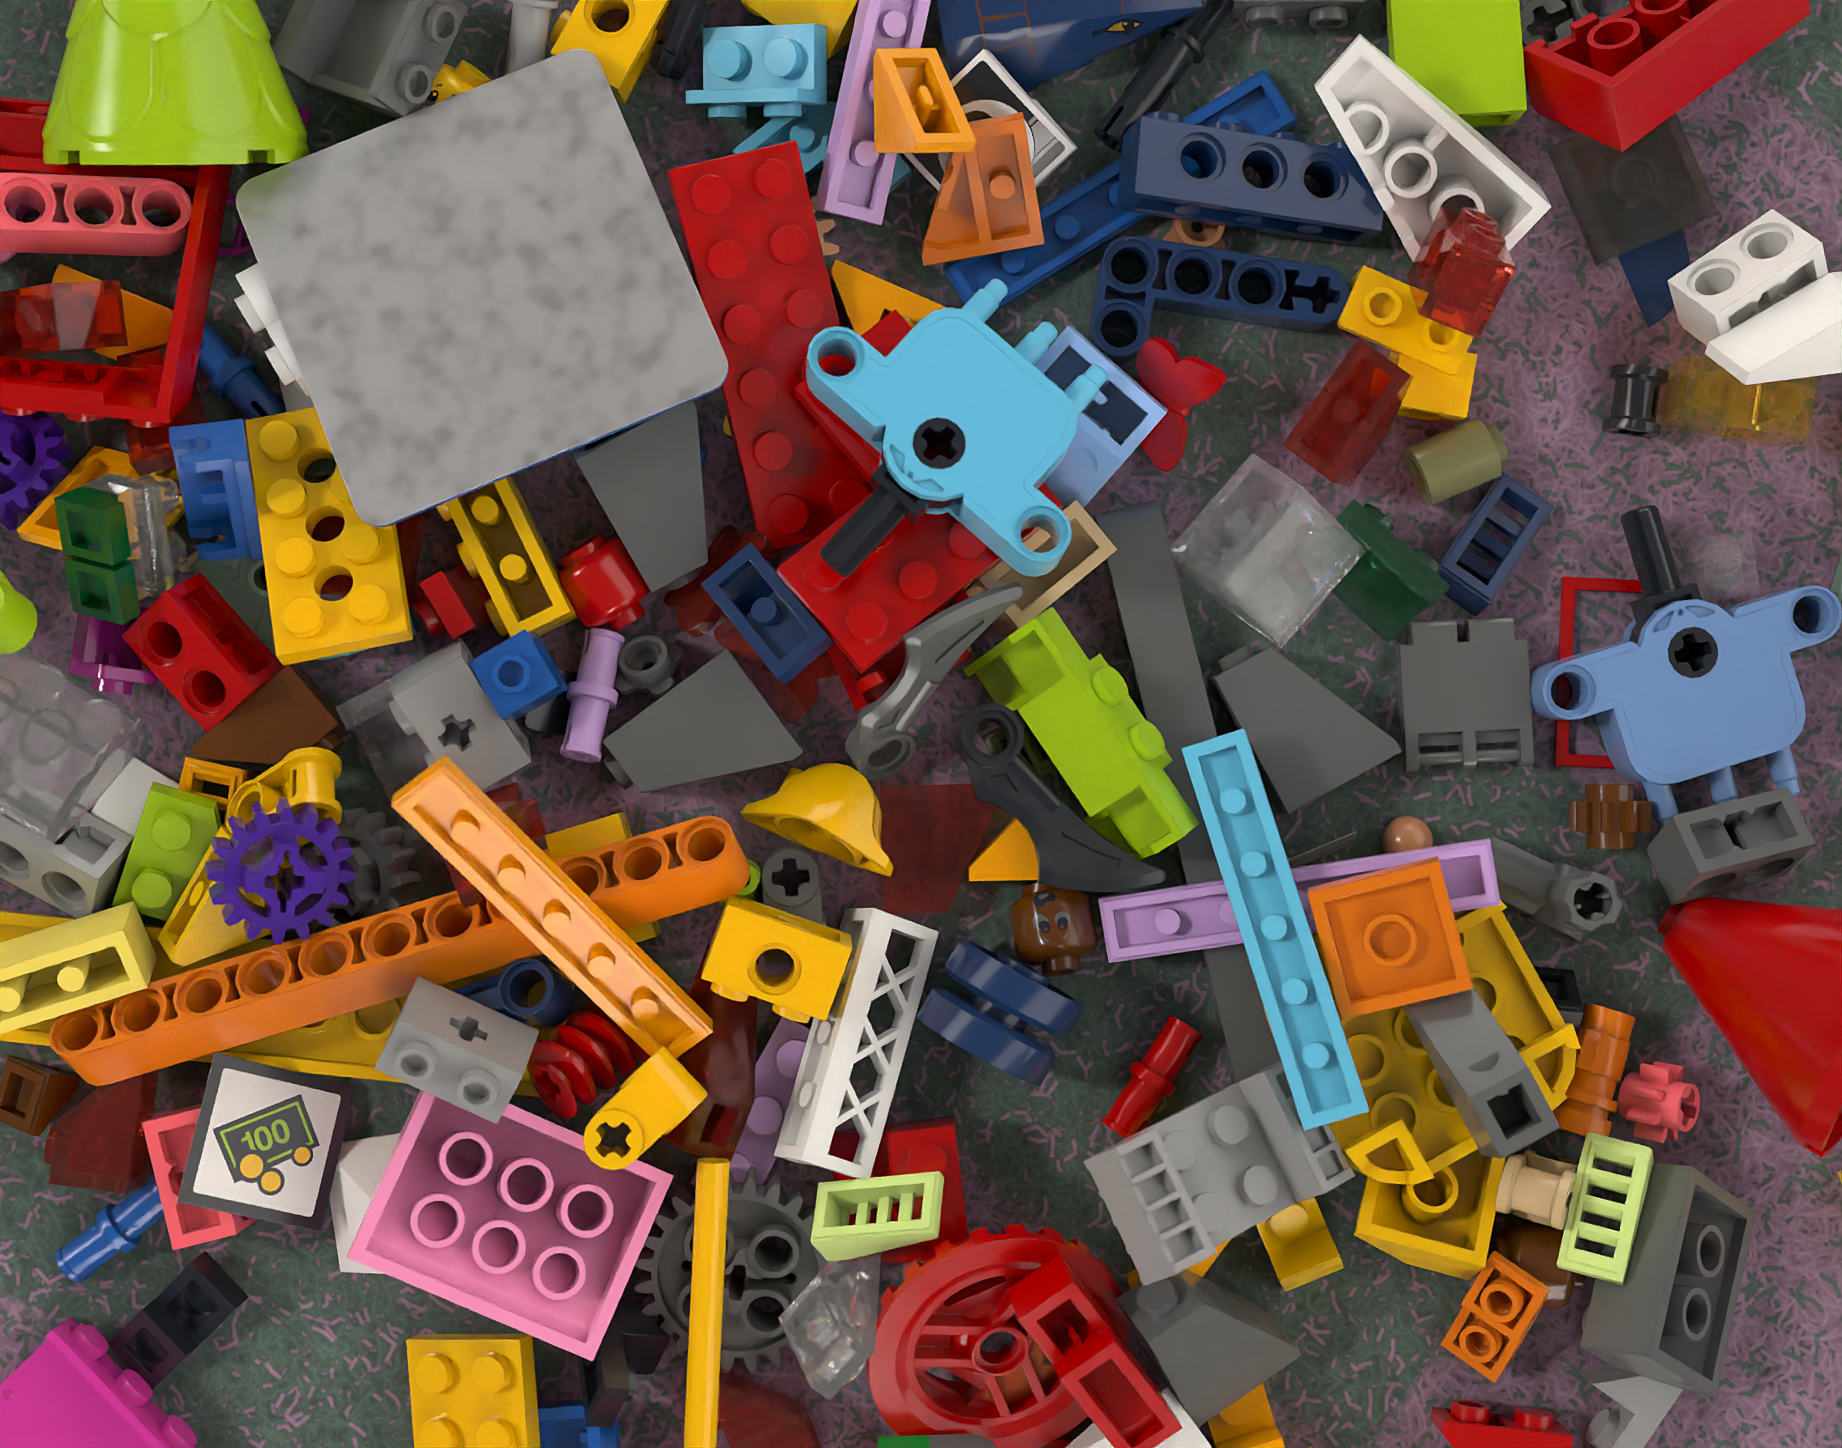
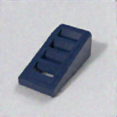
(1464, 588)

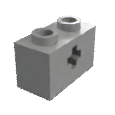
(447, 686)
(457, 1050)

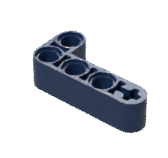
(1219, 300)

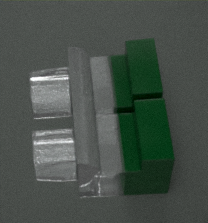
(118, 544)

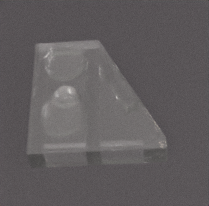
(835, 1322)

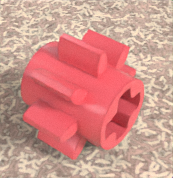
(1659, 1102)

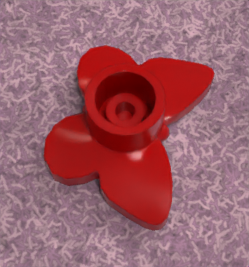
(1177, 387)

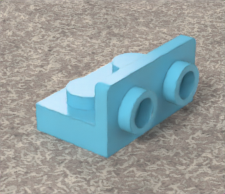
(762, 67)

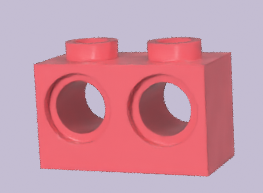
(169, 1145)

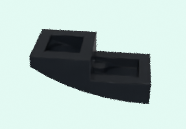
(178, 1319)

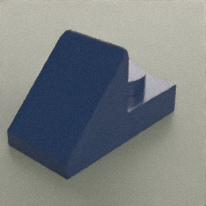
(767, 613)

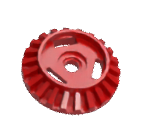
(943, 1322)

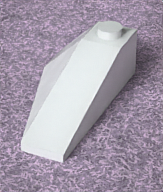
(1422, 151)

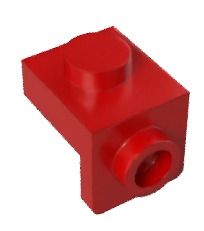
(451, 604)

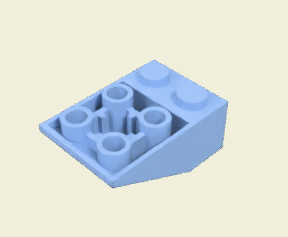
(1106, 427)

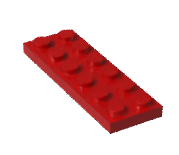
(767, 297)

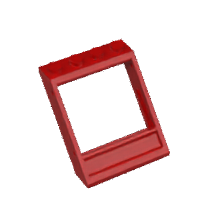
(98, 391)

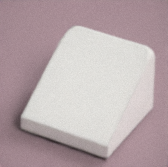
(127, 795)

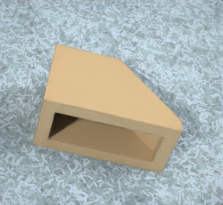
(1084, 553)

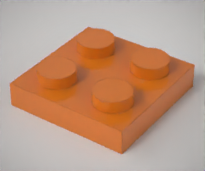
(1389, 938)

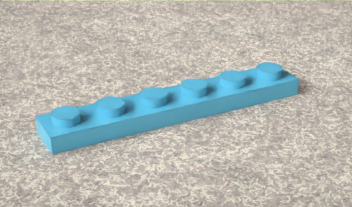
(1275, 930)

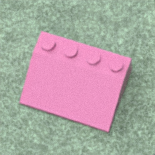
(510, 1221)

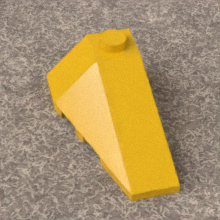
(1436, 1222)

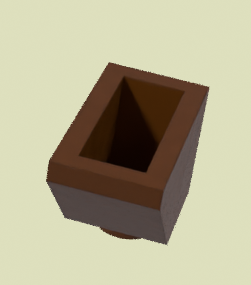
(274, 721)

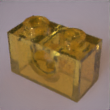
(1714, 403)

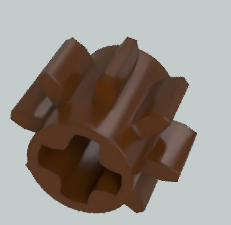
(1610, 816)

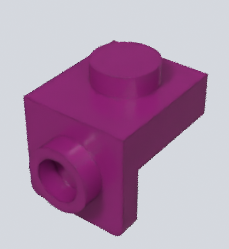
(106, 656)

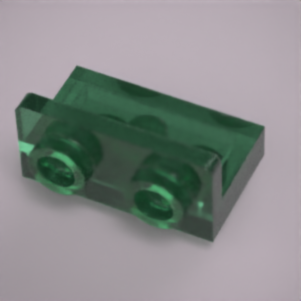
(1389, 580)

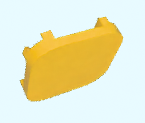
(1411, 1116)

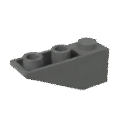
(1482, 1073)

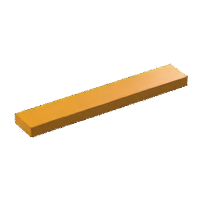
(550, 909)

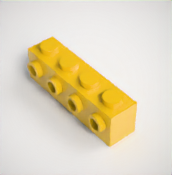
(511, 559)

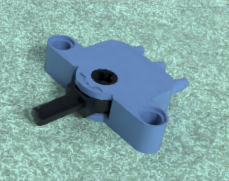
(1713, 708)

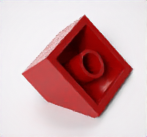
(914, 1149)

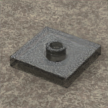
(1635, 193)

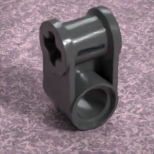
(804, 902)

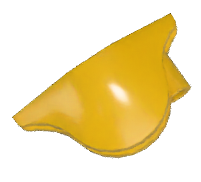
(828, 812)

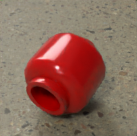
(603, 583)

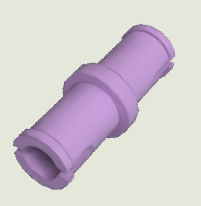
(592, 695)

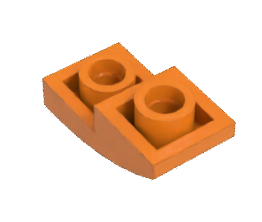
(1495, 1316)

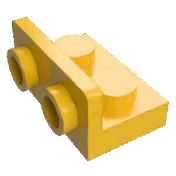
(1387, 315)

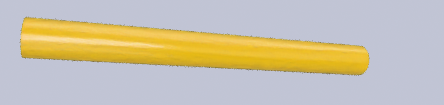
(706, 1302)

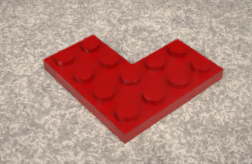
(911, 569)

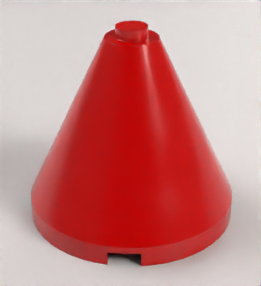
(1775, 996)

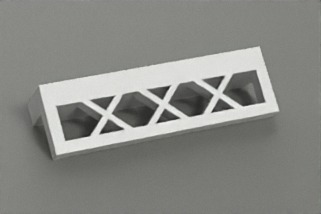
(834, 1046)

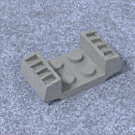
(1214, 1173)

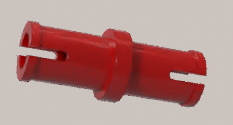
(1152, 1077)

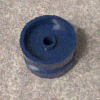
(997, 1016)

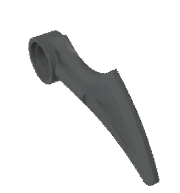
(929, 656)

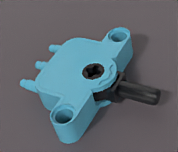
(978, 398)

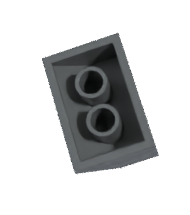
(1679, 1283)

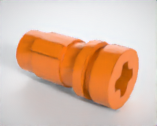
(1598, 1068)

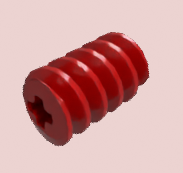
(580, 1057)

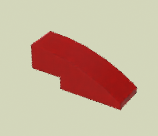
(1092, 1357)

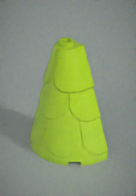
(171, 87)

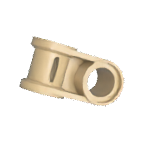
(1537, 1188)

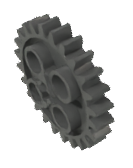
(751, 1216)

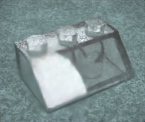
(57, 744)

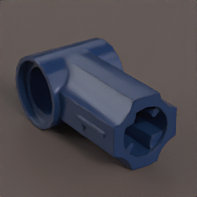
(509, 993)

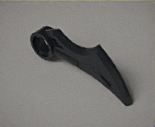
(1066, 847)

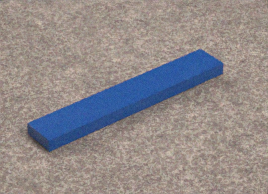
(1088, 212)

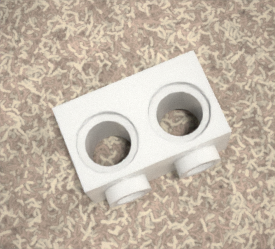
(1746, 276)

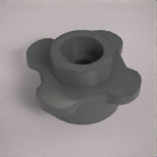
(648, 666)

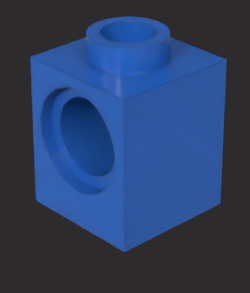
(519, 675)

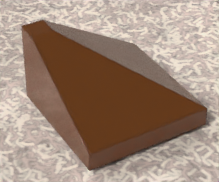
(33, 1094)

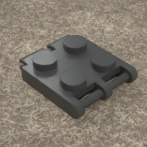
(1464, 693)

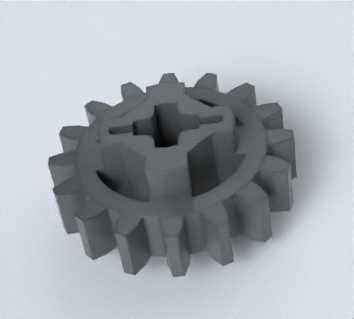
(379, 866)

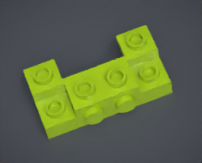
(1090, 733)

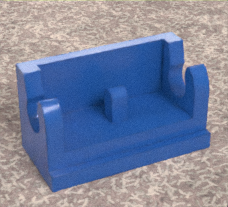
(218, 488)

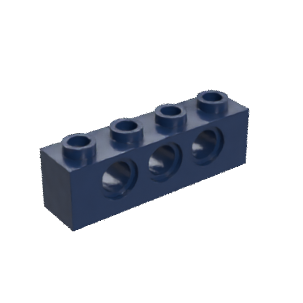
(1159, 186)

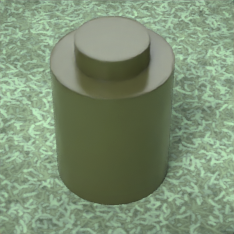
(1455, 460)

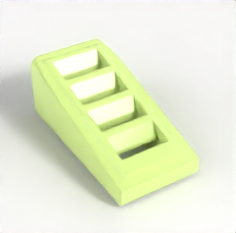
(1618, 1153)
(841, 1198)

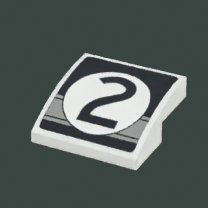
(989, 92)

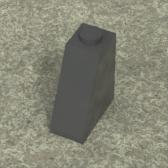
(653, 494)
(1296, 727)
(701, 731)
(1206, 1341)

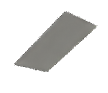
(1322, 850)

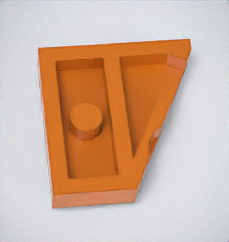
(986, 196)

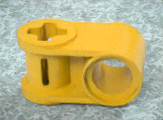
(302, 778)
(651, 1106)

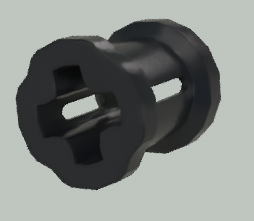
(1635, 400)

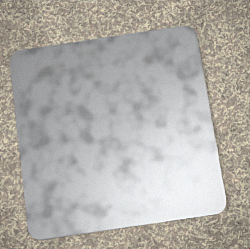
(480, 287)

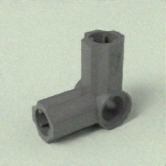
(1554, 893)

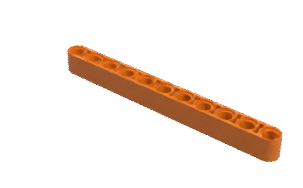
(383, 957)

